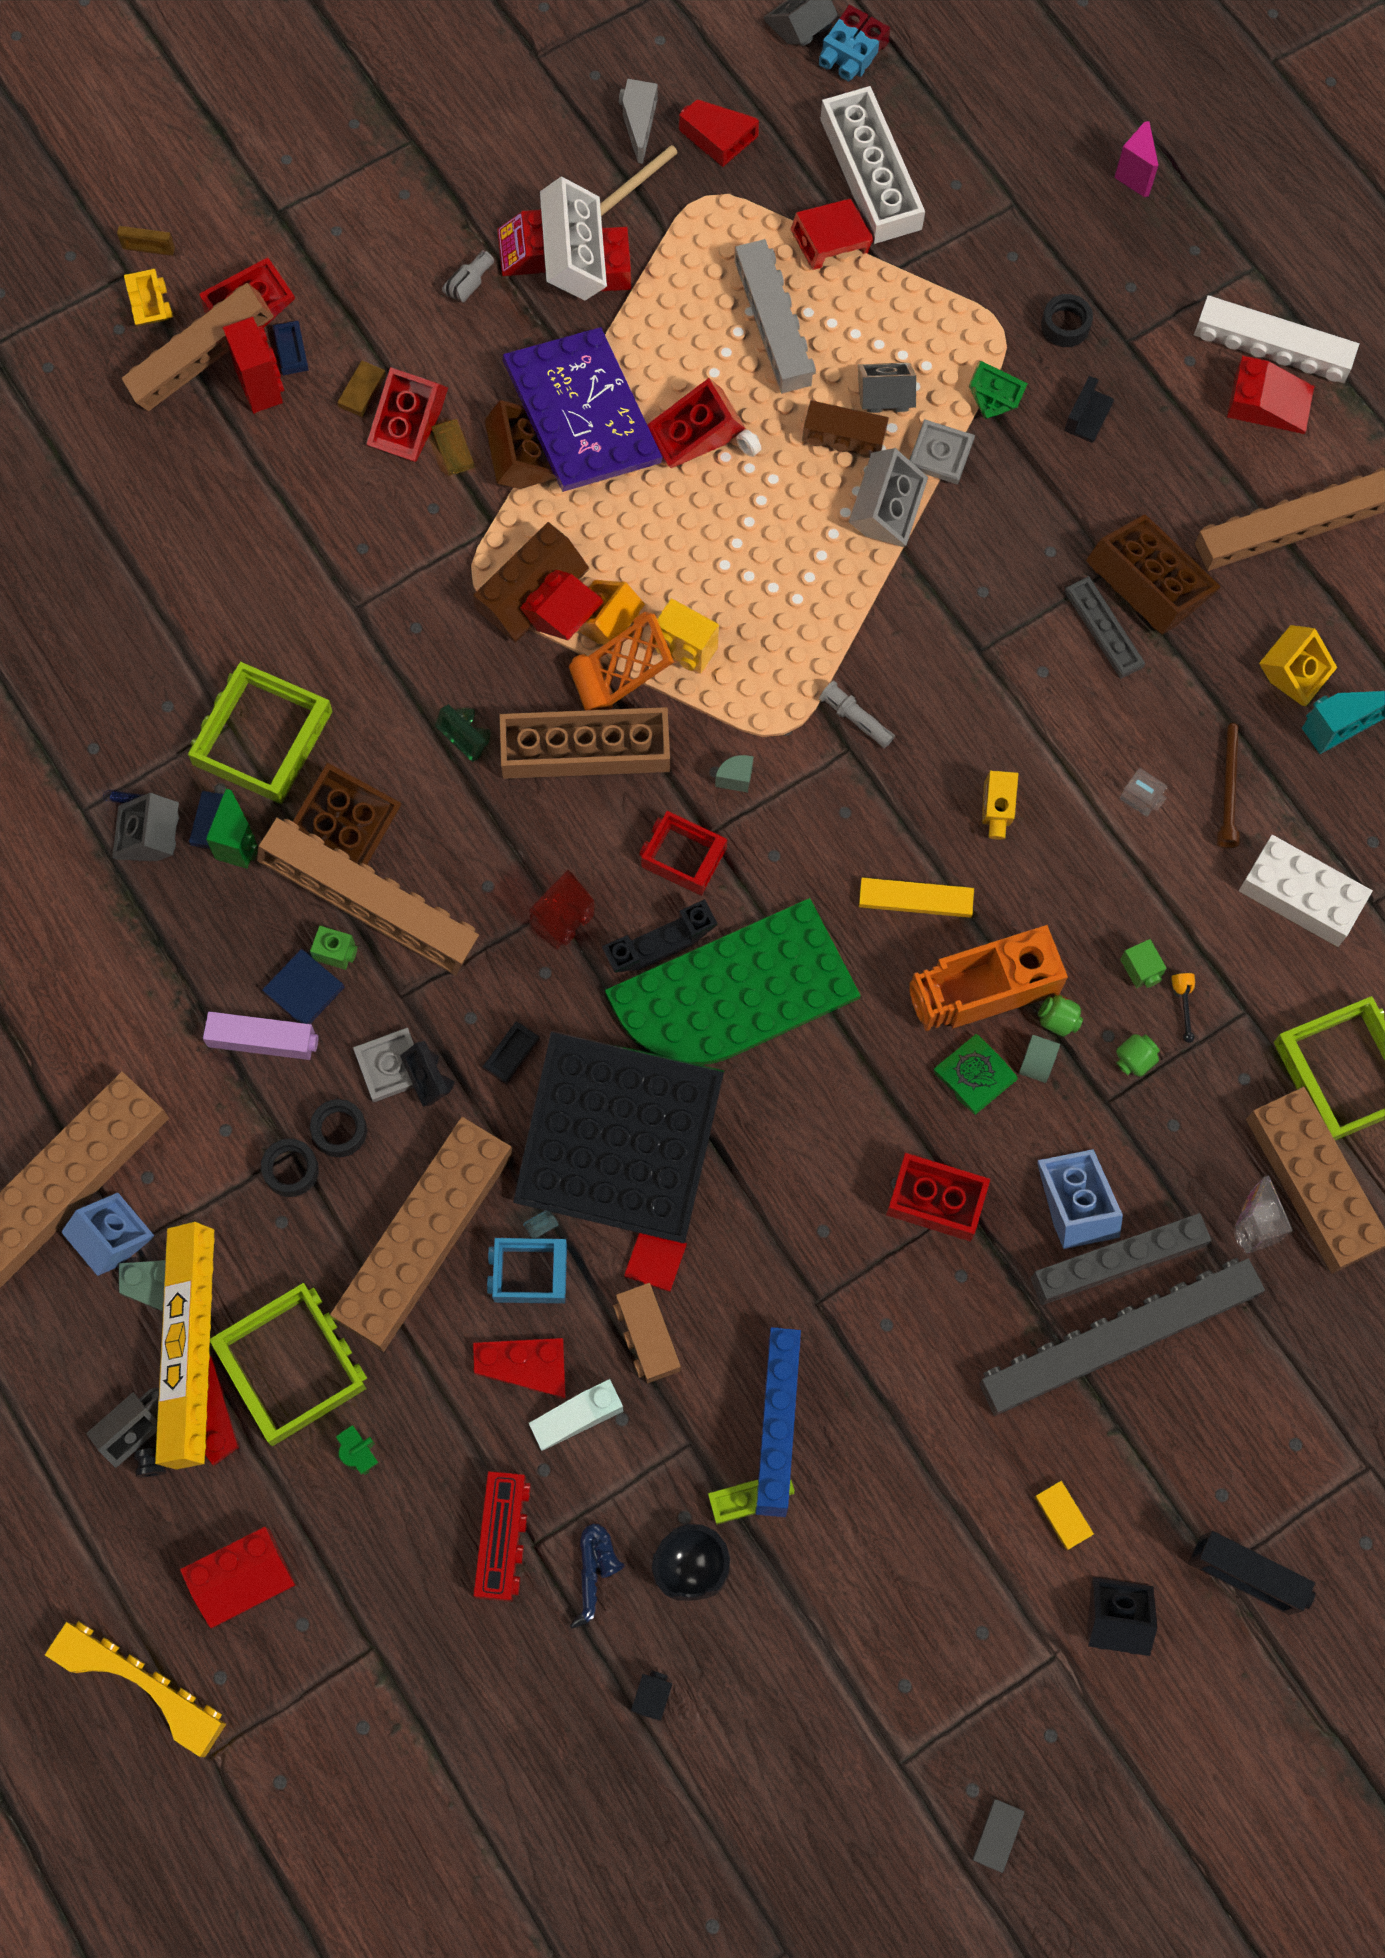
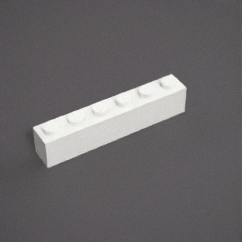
(1276, 339)

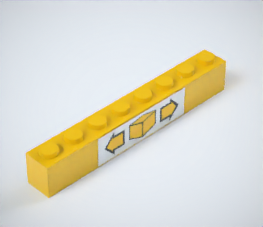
(185, 1346)

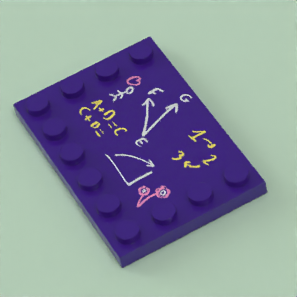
(582, 409)

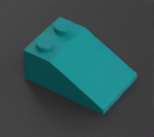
(1343, 717)

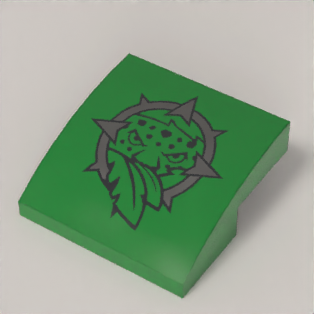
(975, 1074)

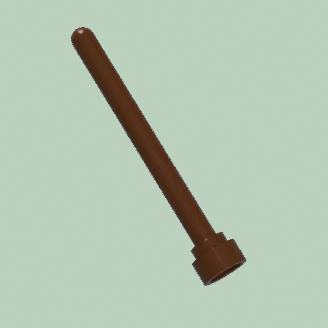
(1228, 835)

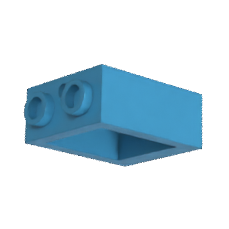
(495, 1258)

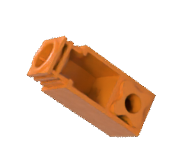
(989, 980)

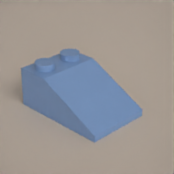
(1080, 1199)

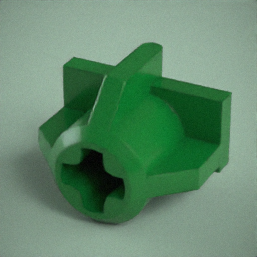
(356, 1452)

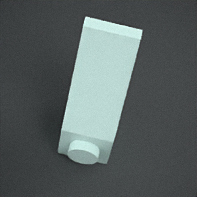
(577, 1415)

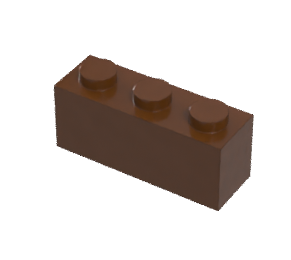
(844, 429)

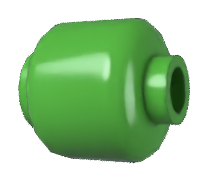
(1060, 1015)
(1137, 1055)

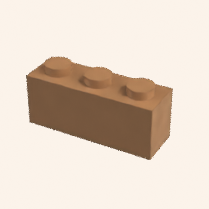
(646, 1333)

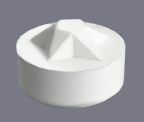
(748, 443)

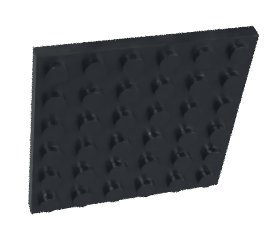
(618, 1136)

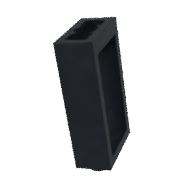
(1252, 1573)

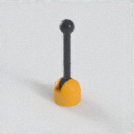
(1184, 985)

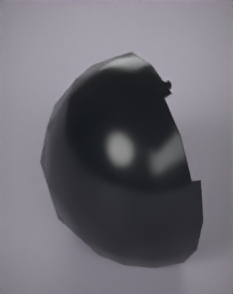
(691, 1563)

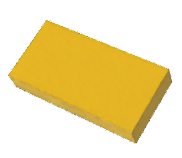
(1064, 1515)

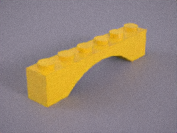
(189, 1723)

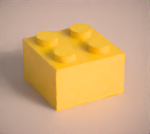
(688, 635)

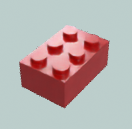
(254, 364)
(938, 1197)

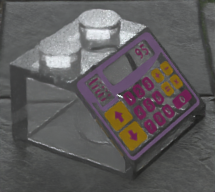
(1261, 1219)

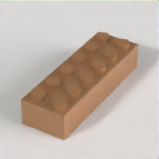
(584, 743)
(1317, 1179)

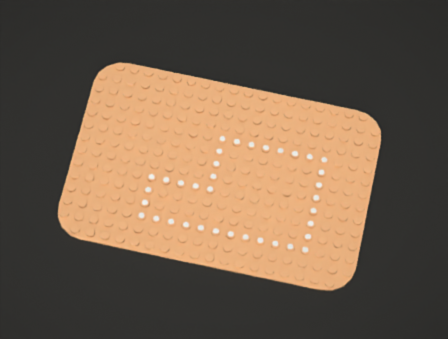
(769, 534)

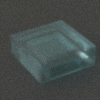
(540, 1224)

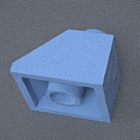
(106, 1233)

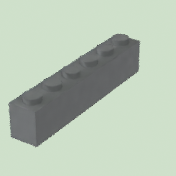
(1120, 1259)

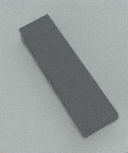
(1104, 627)

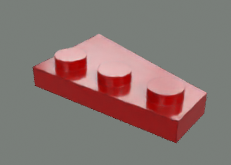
(524, 1363)
(219, 1429)

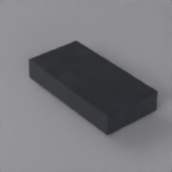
(511, 1052)

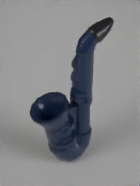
(596, 1553)

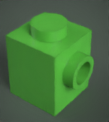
(333, 948)
(1143, 964)

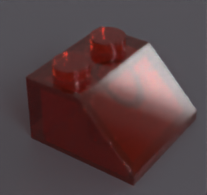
(562, 911)

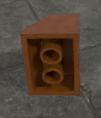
(515, 447)

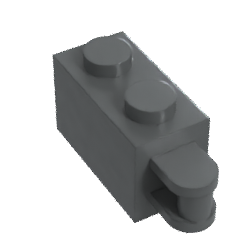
(126, 1427)

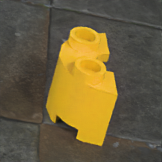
(146, 297)

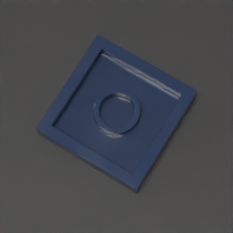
(303, 988)

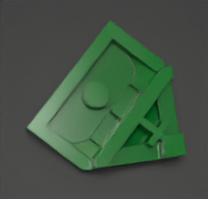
(995, 390)

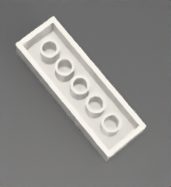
(872, 164)

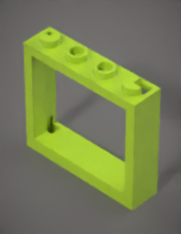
(298, 753)
(1301, 1074)
(262, 1316)

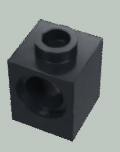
(652, 1695)

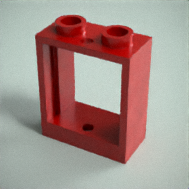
(673, 822)

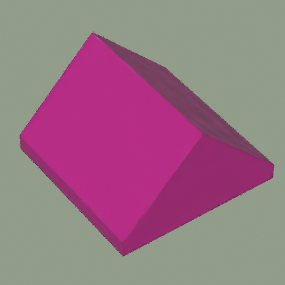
(1138, 161)

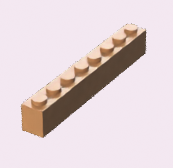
(1292, 520)

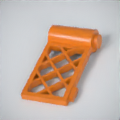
(591, 677)

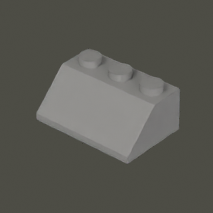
(888, 497)

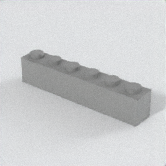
(773, 316)

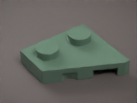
(143, 1282)

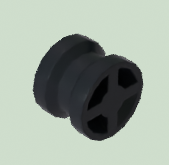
(146, 1463)

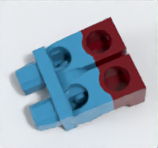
(853, 43)

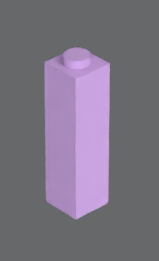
(260, 1035)

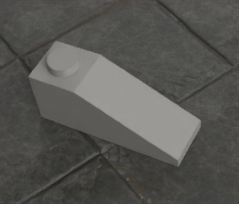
(639, 106)

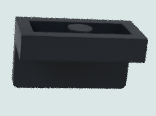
(1089, 412)

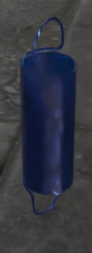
(122, 797)

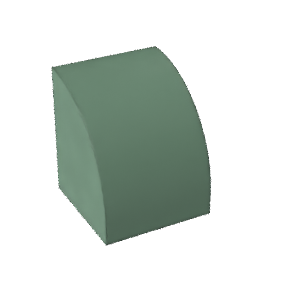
(735, 773)
(1039, 1058)

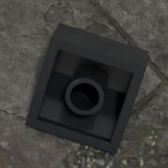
(1121, 1616)

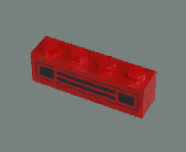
(500, 1537)

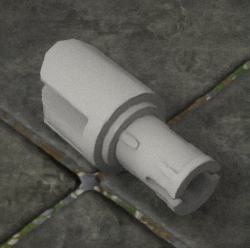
(467, 277)

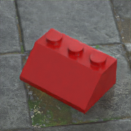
(238, 1577)

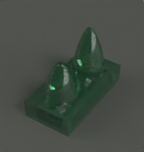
(457, 728)

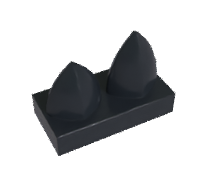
(424, 1074)

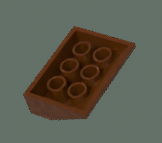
(1152, 573)
(347, 814)

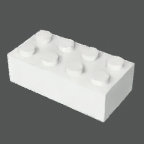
(573, 238)
(1305, 891)

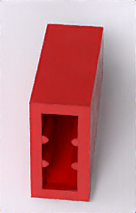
(718, 130)

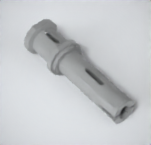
(847, 706)

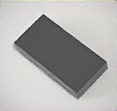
(998, 1835)

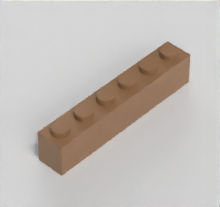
(193, 348)

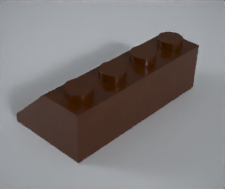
(521, 575)

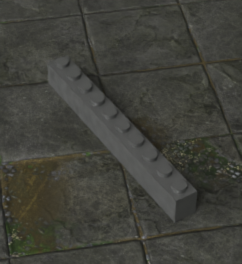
(1121, 1336)

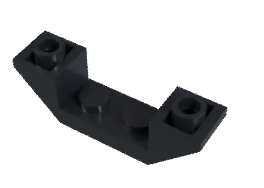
(662, 942)

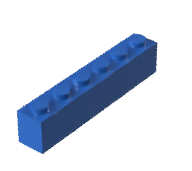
(778, 1422)

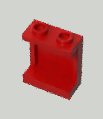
(830, 231)

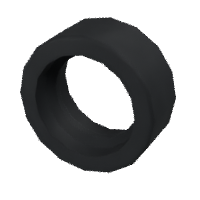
(1070, 303)
(324, 1111)
(305, 1183)

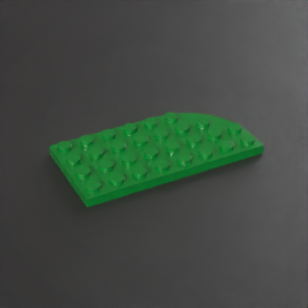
(737, 989)

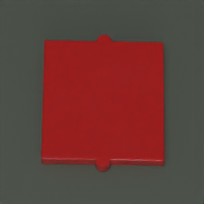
(655, 1261)

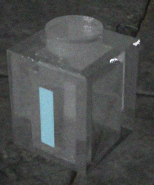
(1144, 793)

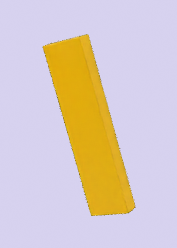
(916, 897)

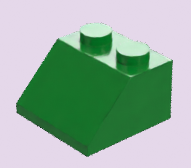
(231, 834)

